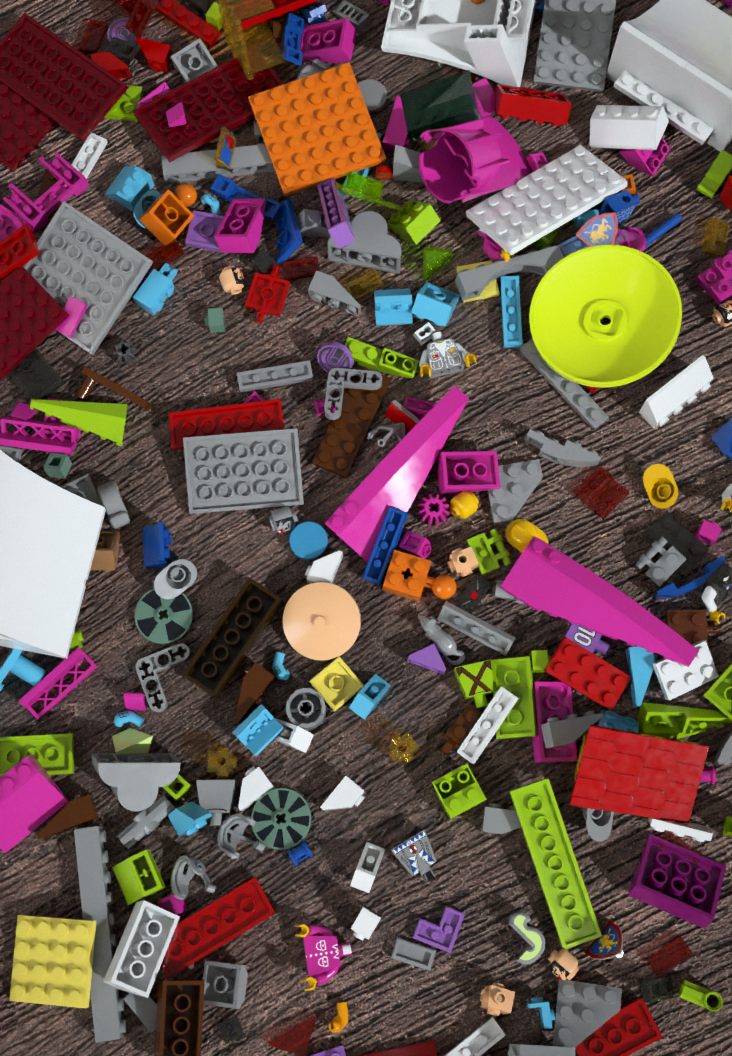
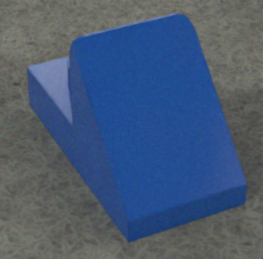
(314, 13)

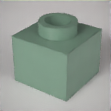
(215, 320)
(57, 465)

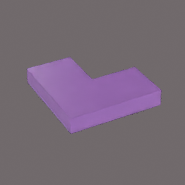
(442, 935)

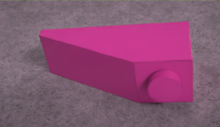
(396, 130)

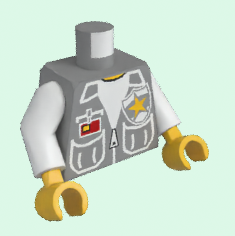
(444, 357)

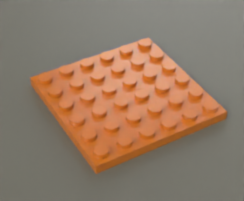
(317, 129)

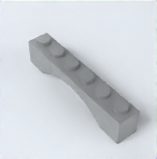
(472, 282)

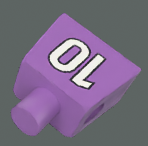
(586, 638)

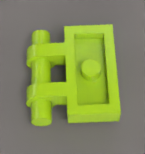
(482, 549)

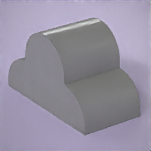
(371, 245)
(136, 775)

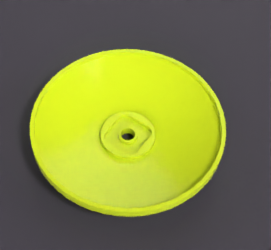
(599, 285)

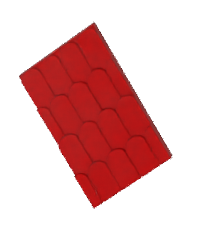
(638, 774)

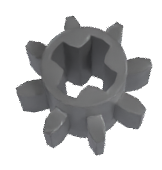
(120, 352)

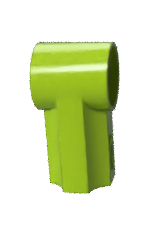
(698, 995)

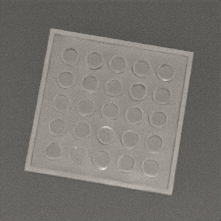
(91, 266)

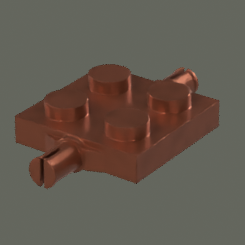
(690, 624)

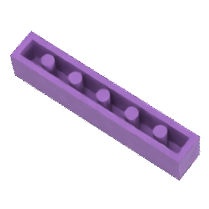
(336, 213)

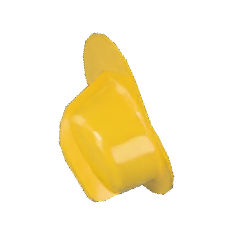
(660, 486)
(521, 532)

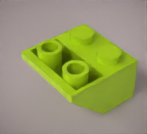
(414, 221)
(458, 791)
(138, 876)

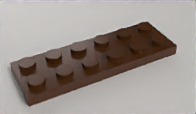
(349, 431)

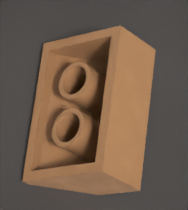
(106, 551)

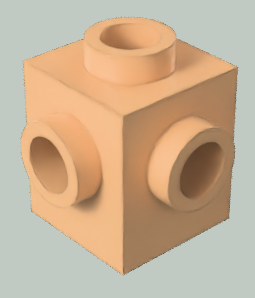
(465, 555)
(497, 999)

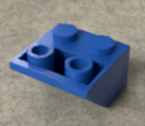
(156, 546)

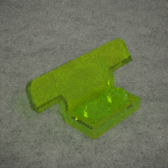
(366, 189)

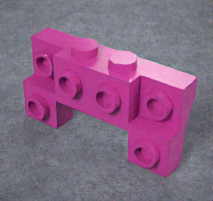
(718, 278)

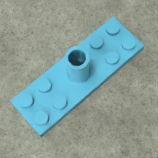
(22, 668)

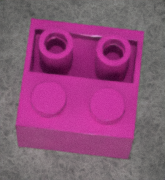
(646, 160)

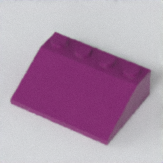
(677, 883)

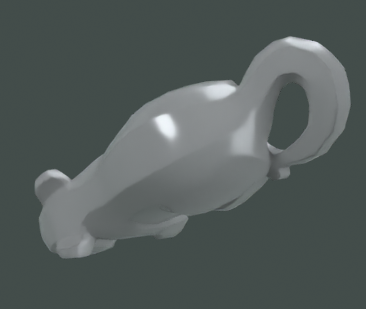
(443, 641)

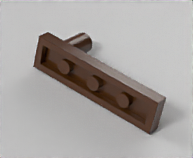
(93, 377)

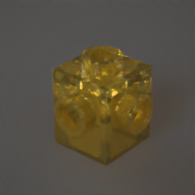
(405, 741)
(215, 759)

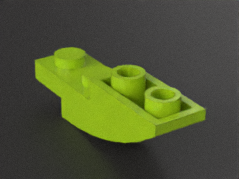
(381, 360)

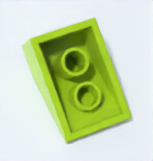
(721, 692)

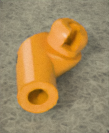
(341, 1019)

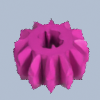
(433, 503)

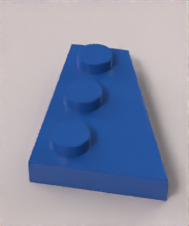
(289, 231)

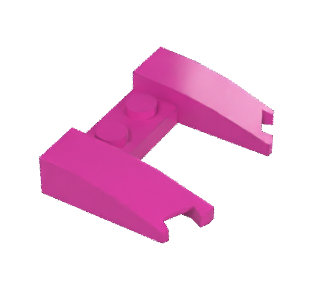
(36, 213)

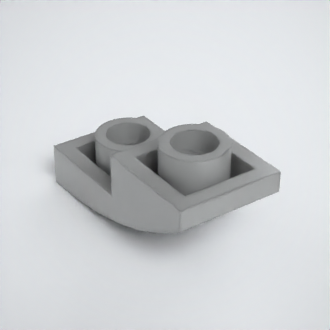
(143, 1008)

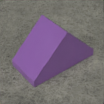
(429, 659)

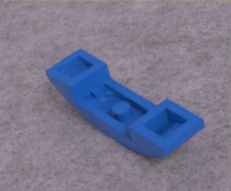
(291, 39)
(229, 190)
(672, 592)

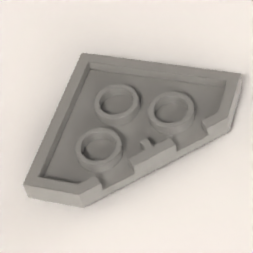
(516, 486)
(583, 1010)

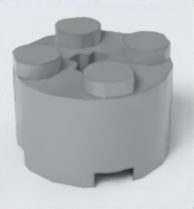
(308, 697)

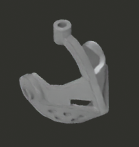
(398, 429)
(236, 834)
(180, 881)

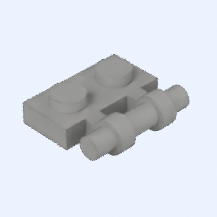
(665, 566)

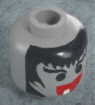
(283, 519)

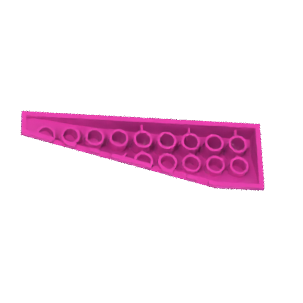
(396, 477)
(566, 589)

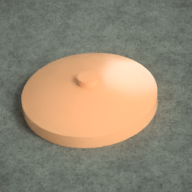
(321, 621)

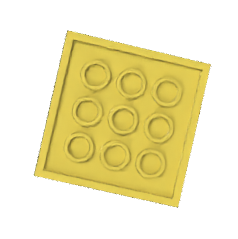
(53, 961)

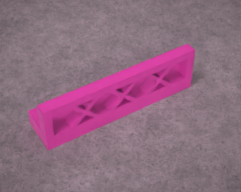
(41, 441)
(53, 678)

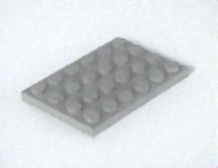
(575, 44)
(243, 471)

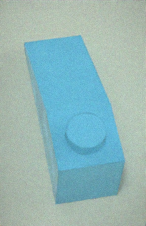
(640, 669)

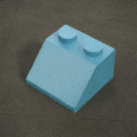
(130, 186)
(435, 304)

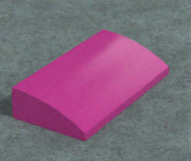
(552, 701)

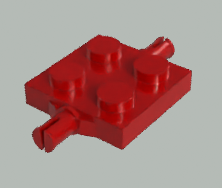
(267, 294)

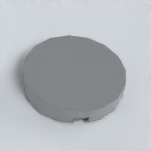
(374, 94)

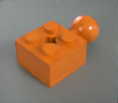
(170, 213)
(412, 588)

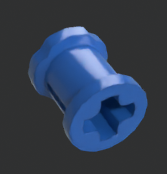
(300, 853)

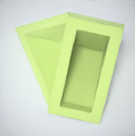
(132, 741)

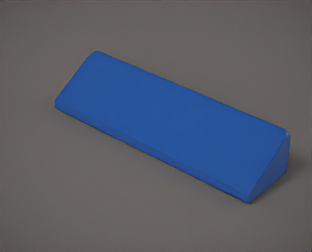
(385, 545)

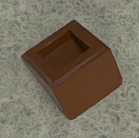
(278, 31)

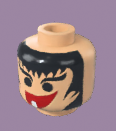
(232, 280)
(723, 313)
(563, 964)

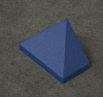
(723, 439)

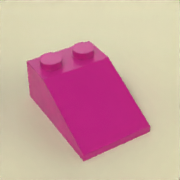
(329, 41)
(241, 226)
(467, 472)

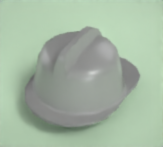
(175, 578)
(598, 823)

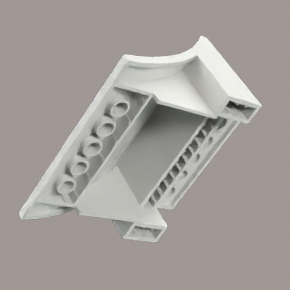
(478, 38)
(681, 61)
(44, 559)

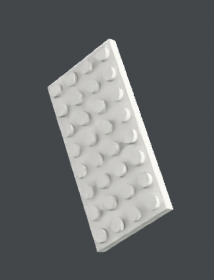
(546, 199)

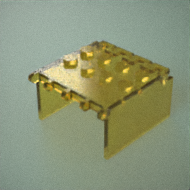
(252, 46)

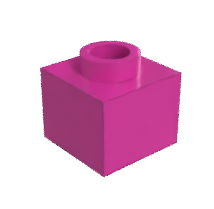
(708, 532)

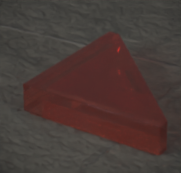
(296, 1039)

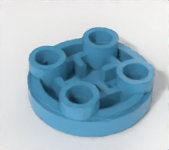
(308, 540)

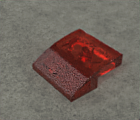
(601, 492)

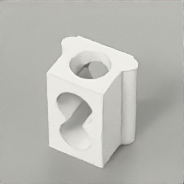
(423, 339)

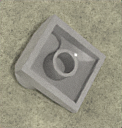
(193, 60)
(224, 984)

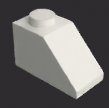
(324, 568)
(294, 736)
(253, 787)
(344, 796)
(367, 867)
(365, 924)

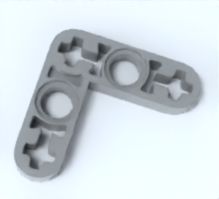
(340, 384)
(154, 668)

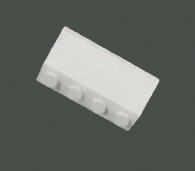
(627, 127)
(677, 392)
(141, 949)

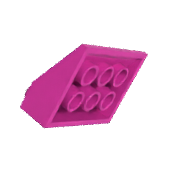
(26, 801)

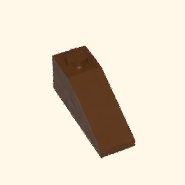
(253, 687)
(74, 814)

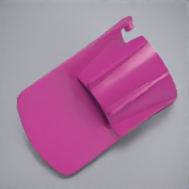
(471, 160)

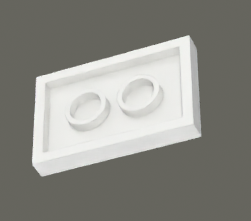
(679, 679)

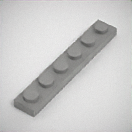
(569, 390)

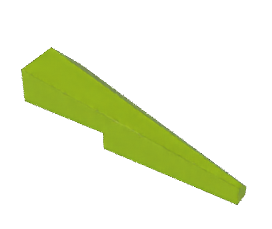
(99, 418)
(677, 721)

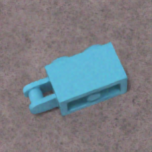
(156, 289)

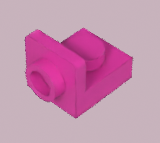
(415, 544)

